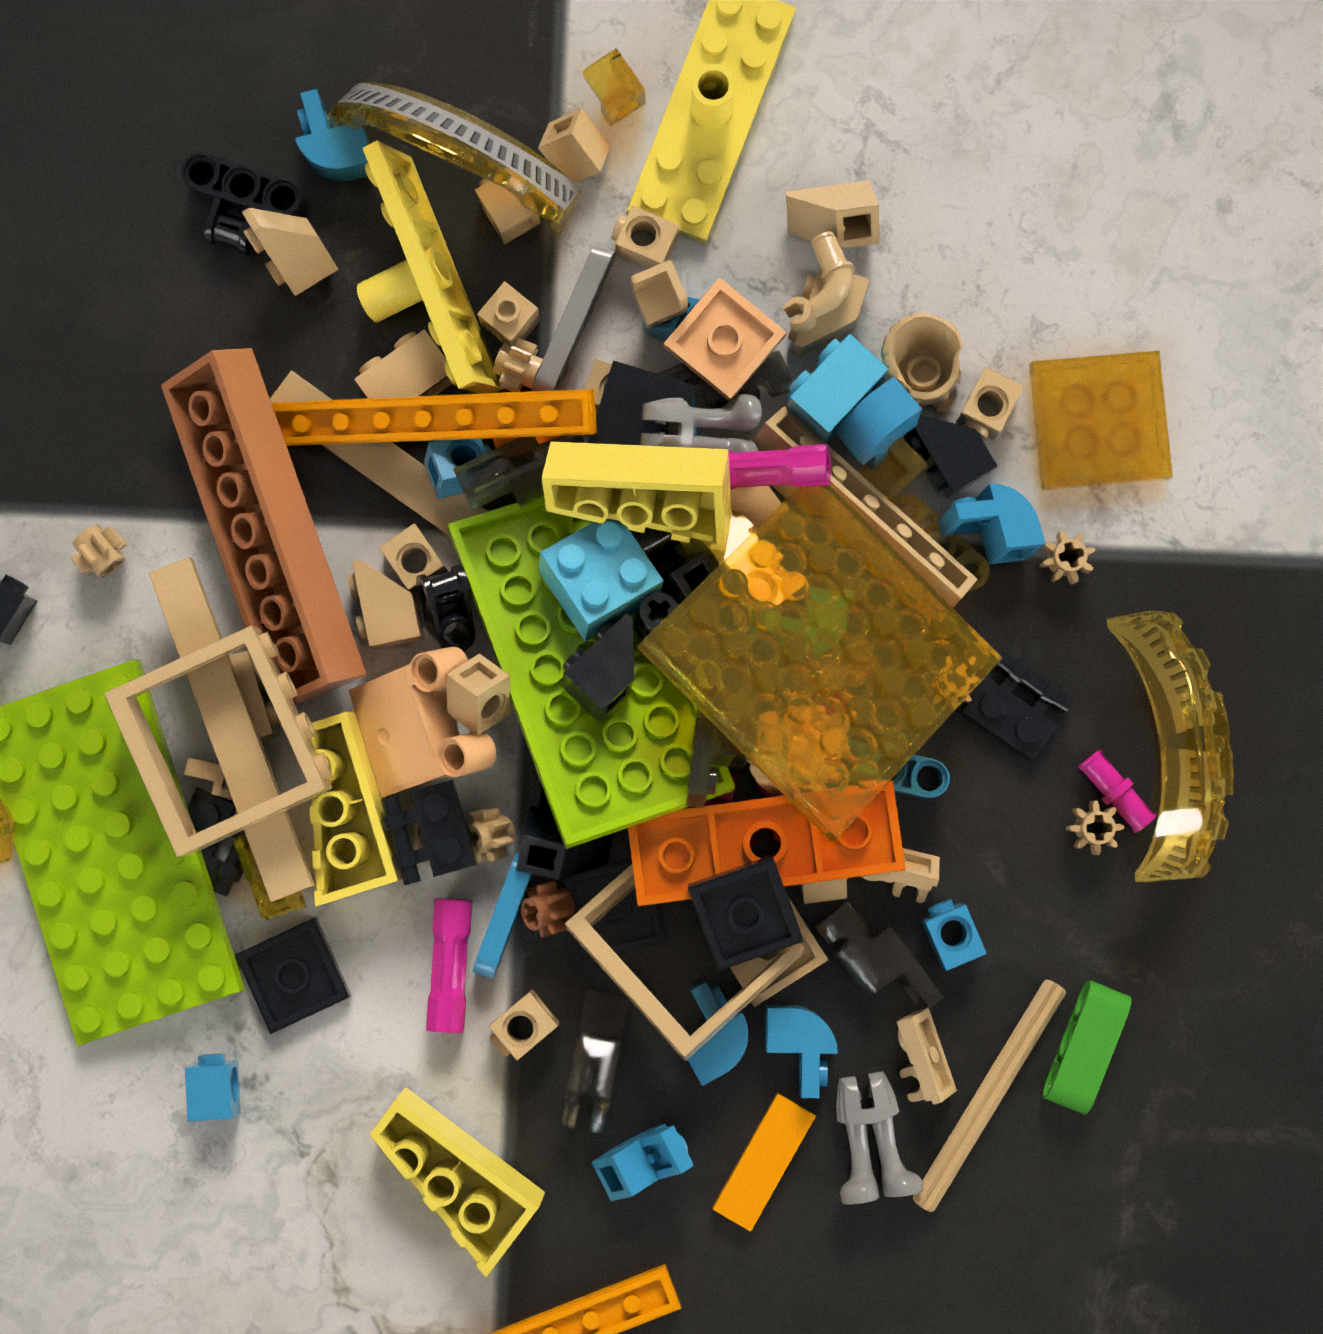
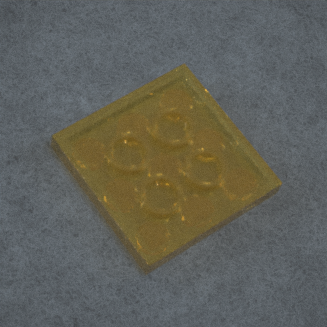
(1100, 420)

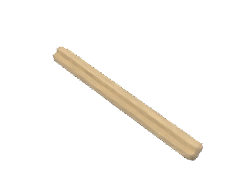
(989, 1095)

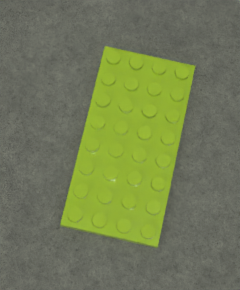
(591, 771)
(117, 908)

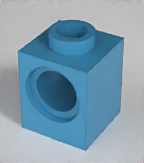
(440, 463)
(963, 951)
(212, 1088)

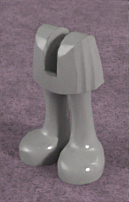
(739, 416)
(894, 1176)

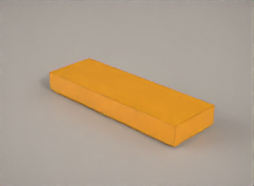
(763, 1161)

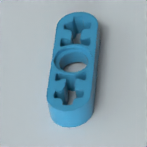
(502, 921)

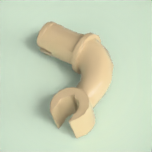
(836, 279)

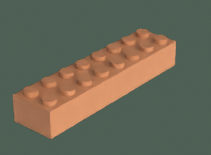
(262, 519)

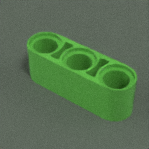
(1087, 1047)

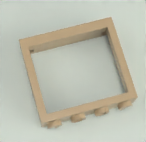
(153, 766)
(685, 1045)

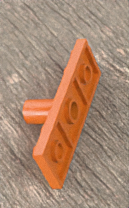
(720, 837)

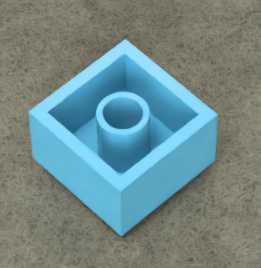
(841, 381)
(598, 575)

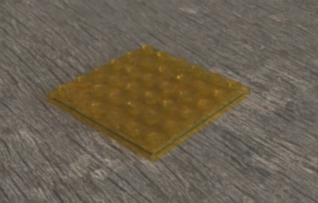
(821, 655)

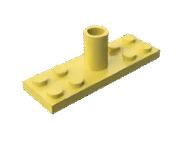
(712, 112)
(425, 274)

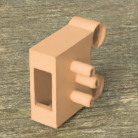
(409, 729)

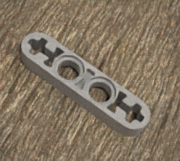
(574, 318)

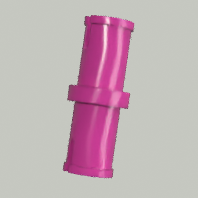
(1117, 791)

